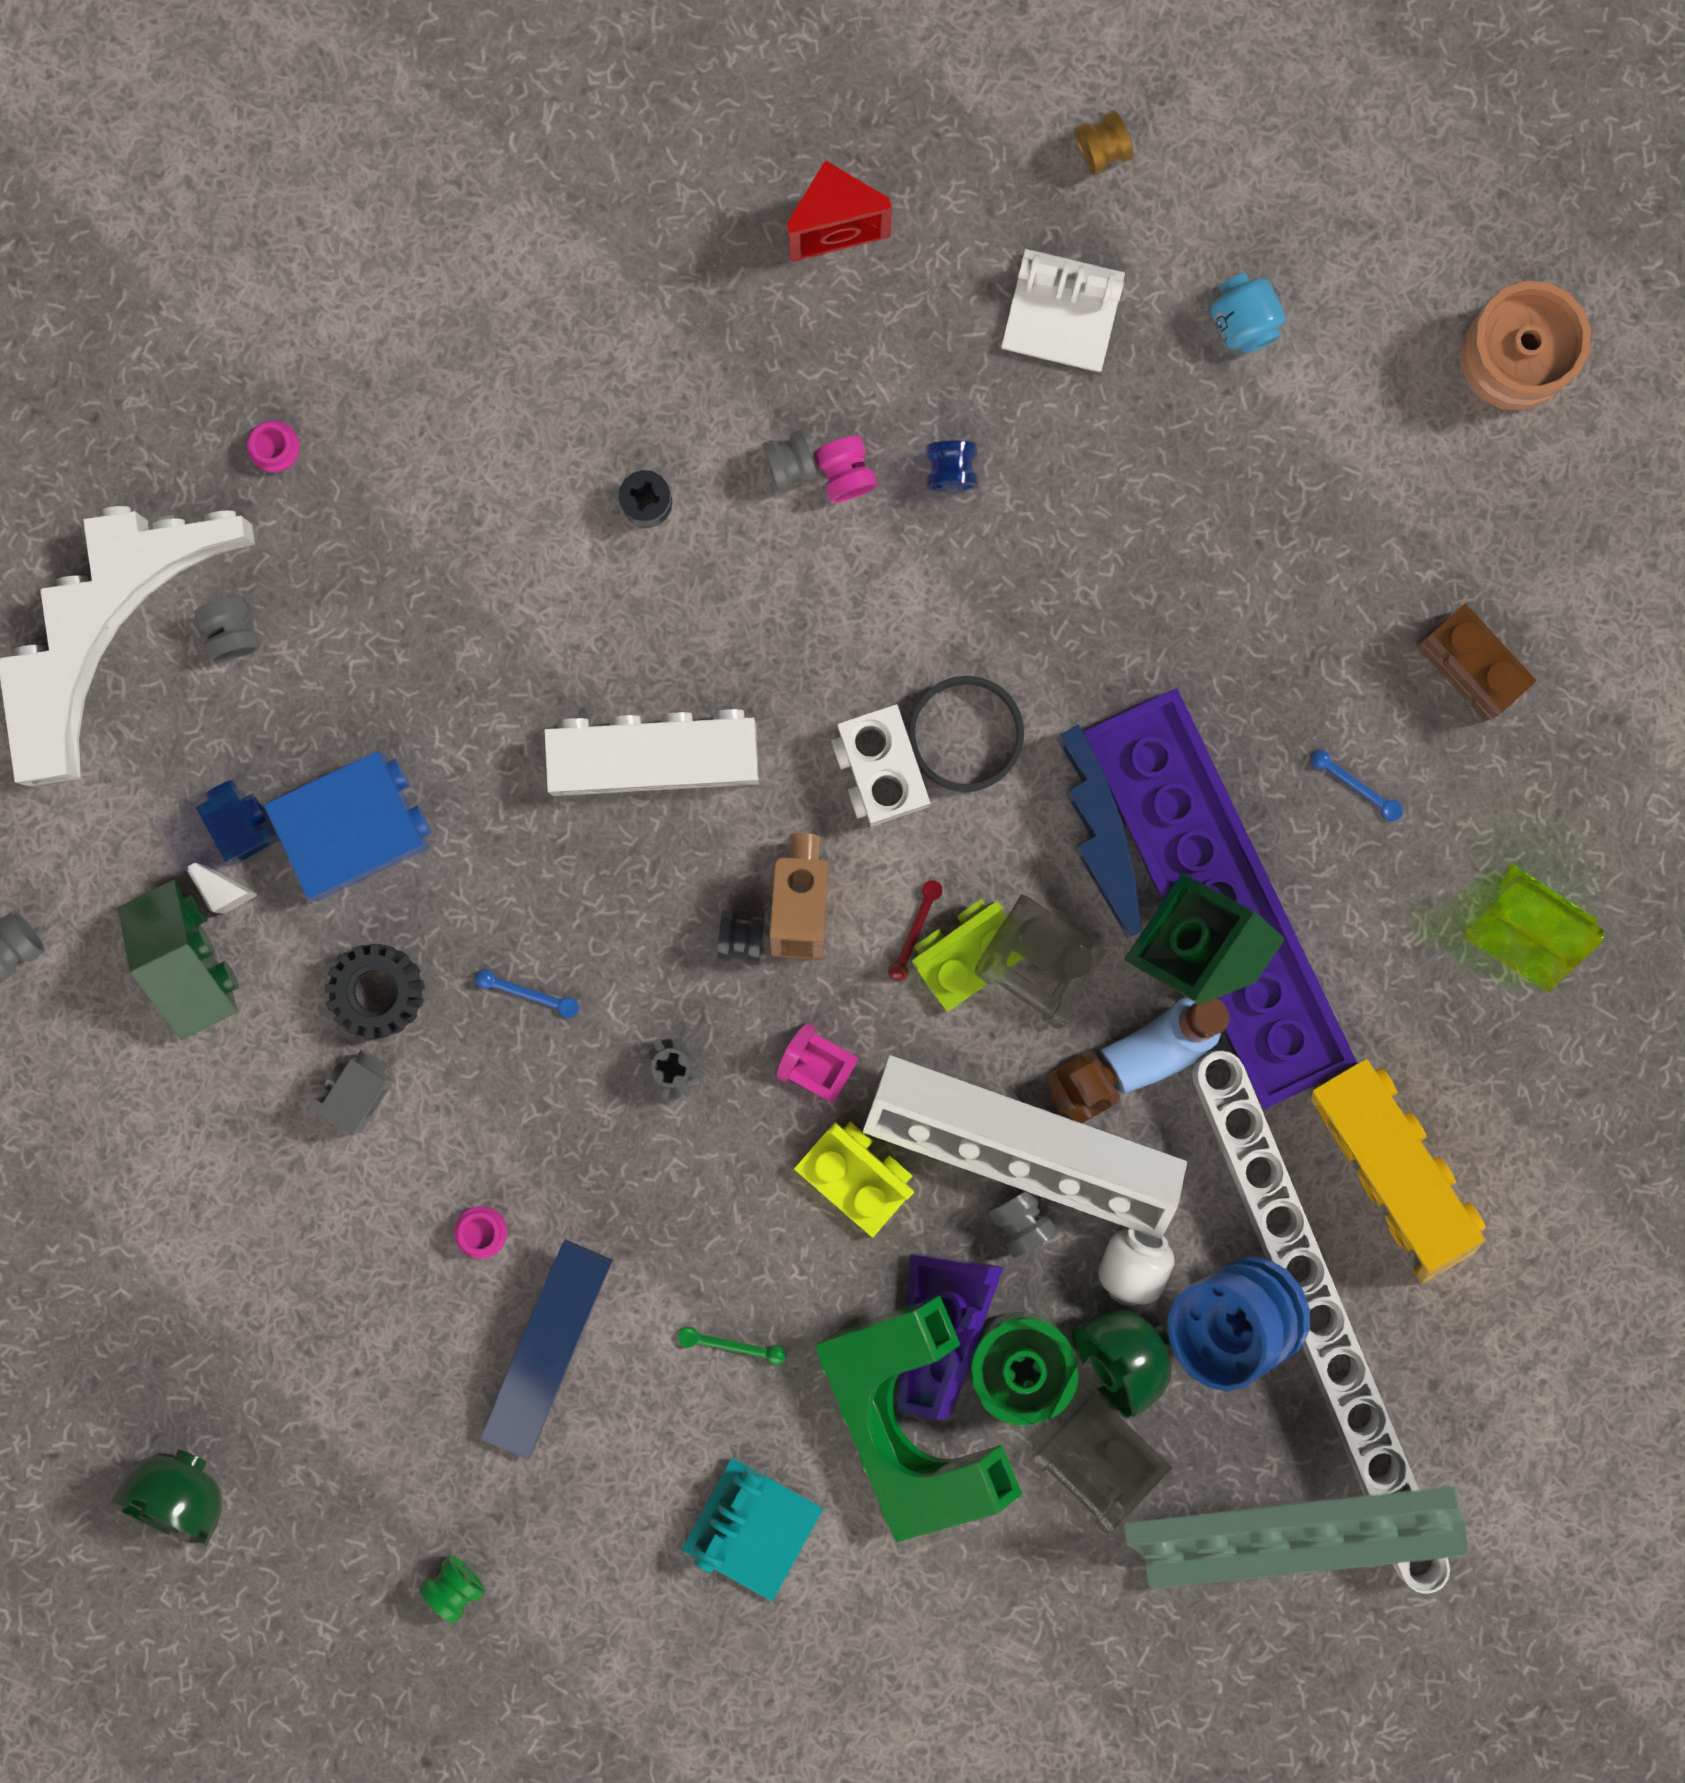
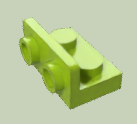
(950, 961)

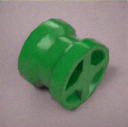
(452, 1589)

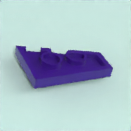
(967, 1296)

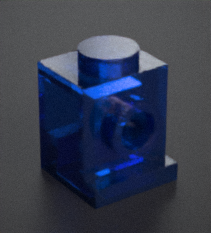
(236, 822)

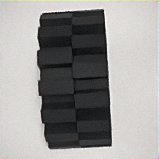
(343, 991)

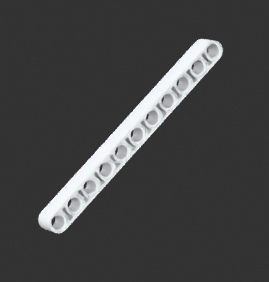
(1318, 1288)

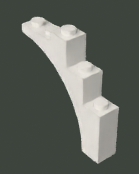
(127, 563)

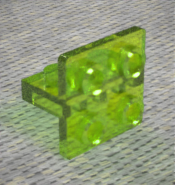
(1534, 930)

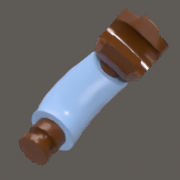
(1140, 1059)

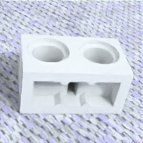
(893, 763)

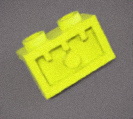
(855, 1177)

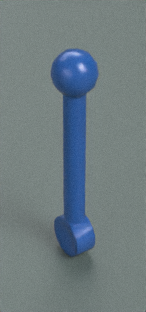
(1390, 810)
(567, 1007)

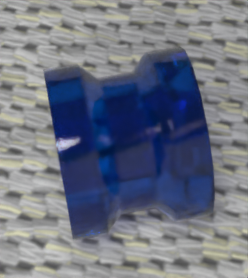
(951, 465)

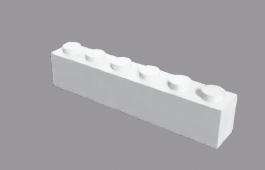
(1026, 1147)

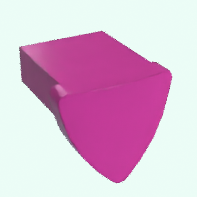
(816, 1064)

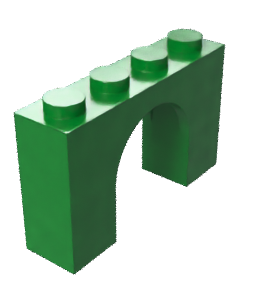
(913, 1488)

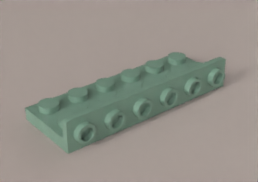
(1301, 1538)

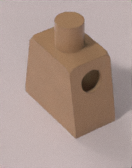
(796, 917)

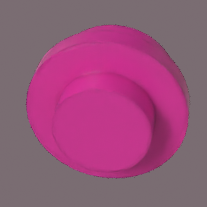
(273, 446)
(480, 1232)

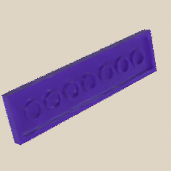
(1190, 827)

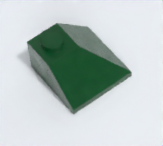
(1204, 943)

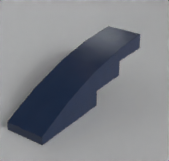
(1107, 852)
(546, 1349)

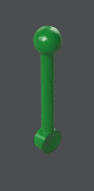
(690, 1337)

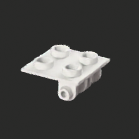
(1063, 310)

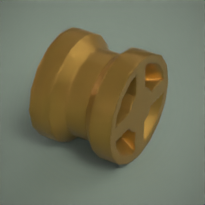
(1104, 142)

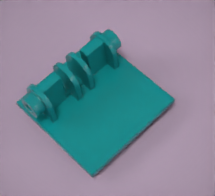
(751, 1529)

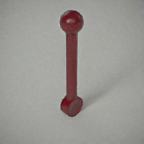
(931, 891)

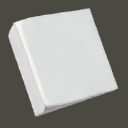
(217, 890)

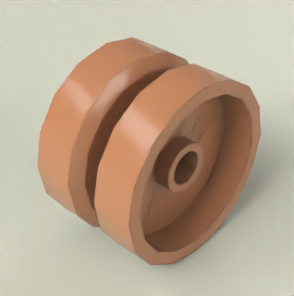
(1553, 351)

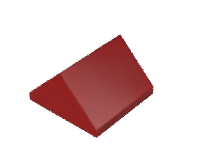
(837, 215)

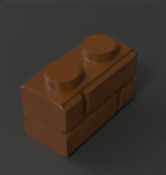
(1476, 663)

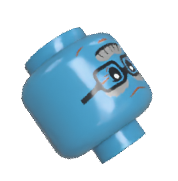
(1247, 313)

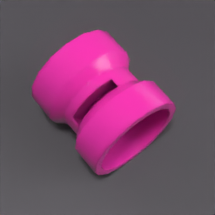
(845, 469)

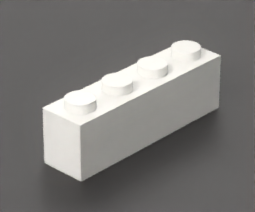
(651, 755)

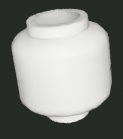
(1136, 1267)

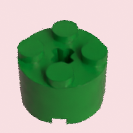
(1031, 1397)

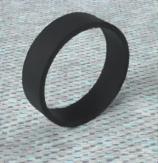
(1001, 693)

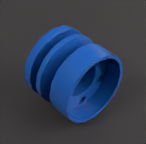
(1238, 1323)

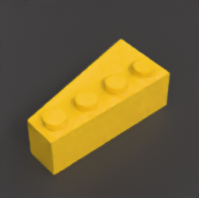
(1399, 1169)

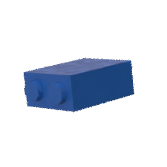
(349, 825)

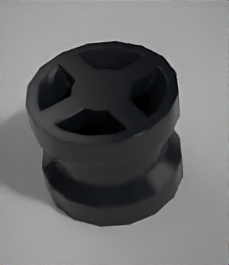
(651, 511)
(740, 937)

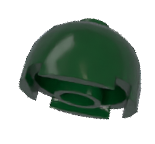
(1127, 1358)
(172, 1496)

